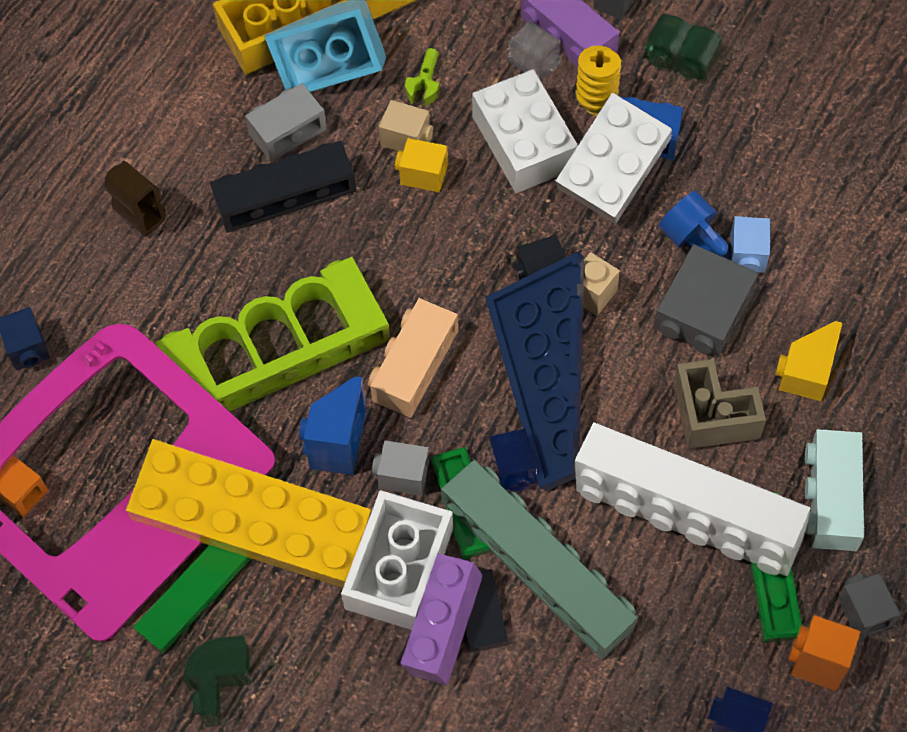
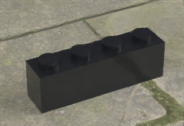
(283, 186)

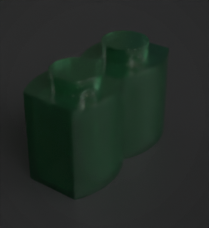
(683, 47)

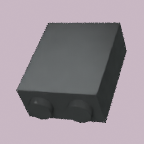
(705, 300)

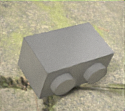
(286, 122)

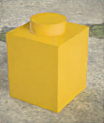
(422, 164)

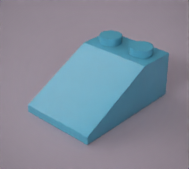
(328, 47)

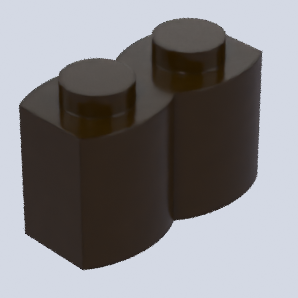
(135, 198)

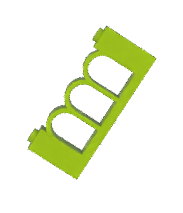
(339, 285)

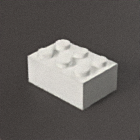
(523, 130)
(614, 158)
(396, 559)

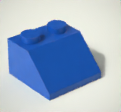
(335, 428)

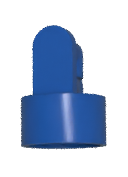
(690, 225)

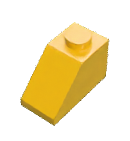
(809, 363)

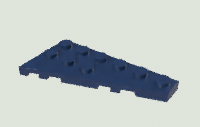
(542, 352)

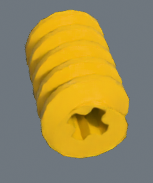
(597, 77)

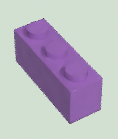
(572, 24)
(442, 619)

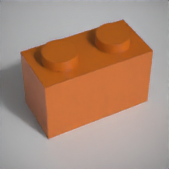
(823, 652)

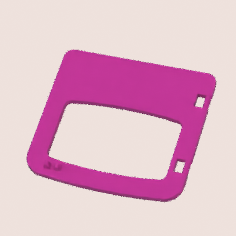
(119, 558)

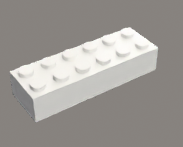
(690, 499)

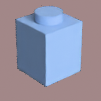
(750, 242)

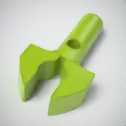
(424, 79)

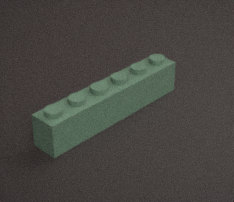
(539, 559)

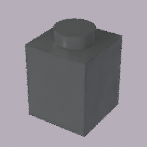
(868, 604)

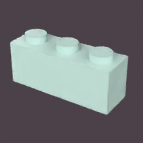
(835, 490)

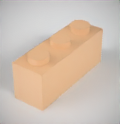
(413, 357)

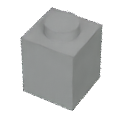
(402, 467)

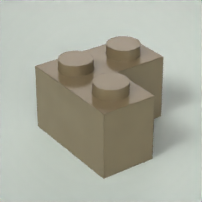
(713, 415)

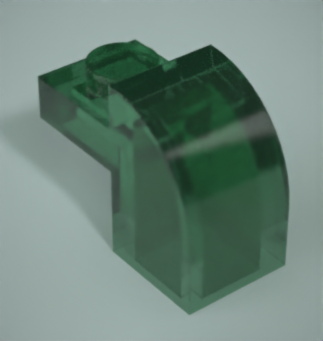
(213, 666)

